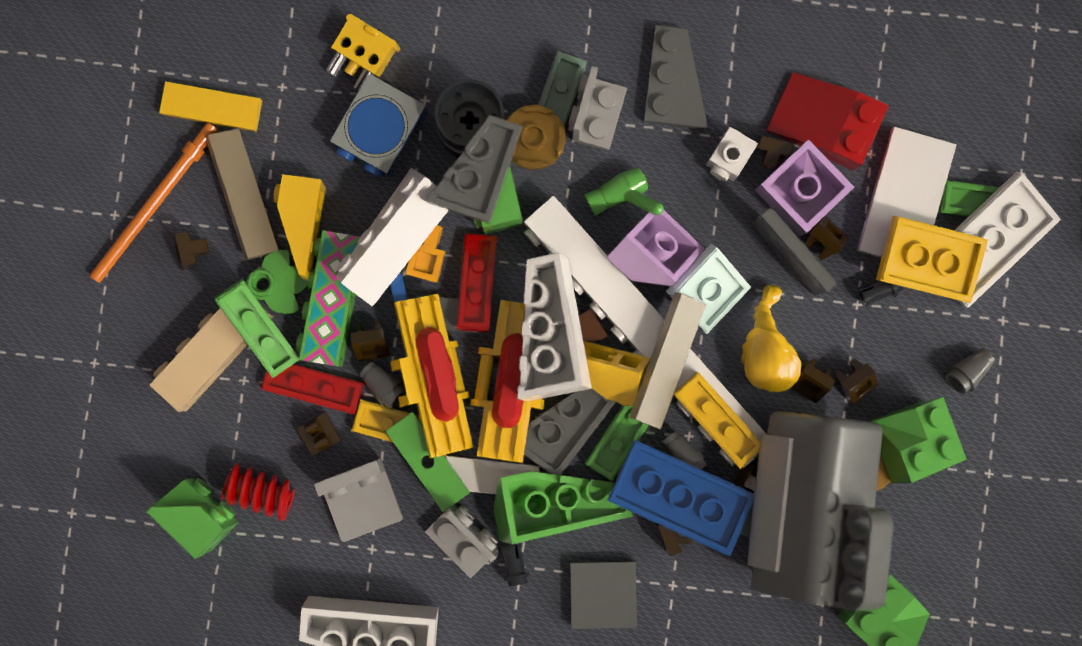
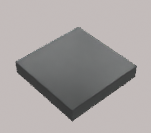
(603, 594)

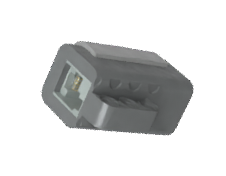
(817, 515)

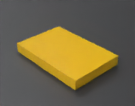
(931, 259)

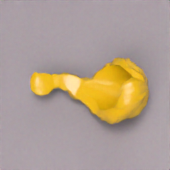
(767, 356)

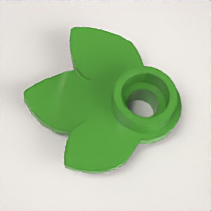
(283, 283)

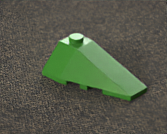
(548, 504)

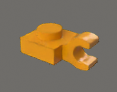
(427, 260)

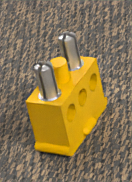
(361, 37)

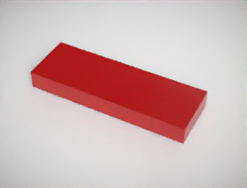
(476, 283)
(316, 388)

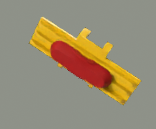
(432, 375)
(505, 417)

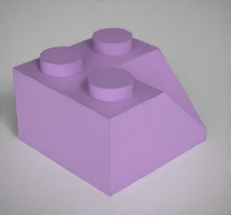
(804, 188)
(656, 251)

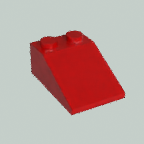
(830, 116)

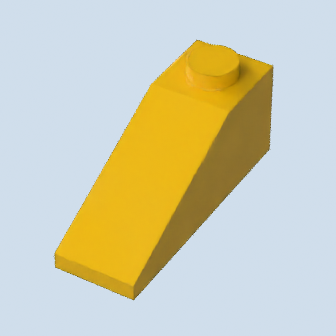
(300, 209)
(615, 372)

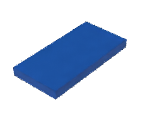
(682, 497)

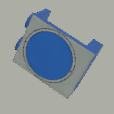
(377, 126)

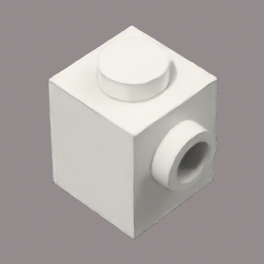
(731, 155)

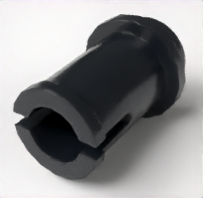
(877, 290)
(514, 565)

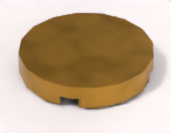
(540, 139)

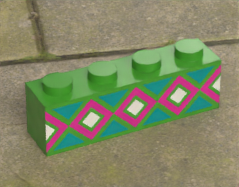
(330, 303)

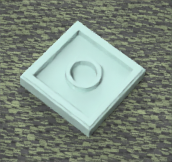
(714, 283)

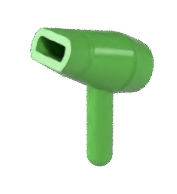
(623, 188)

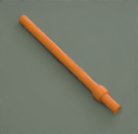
(192, 152)

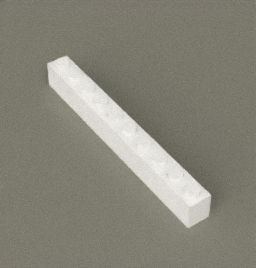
(617, 298)

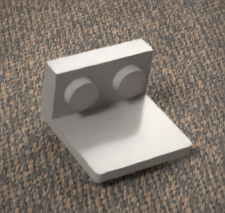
(597, 116)
(360, 500)
(463, 540)

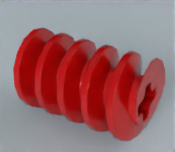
(258, 492)

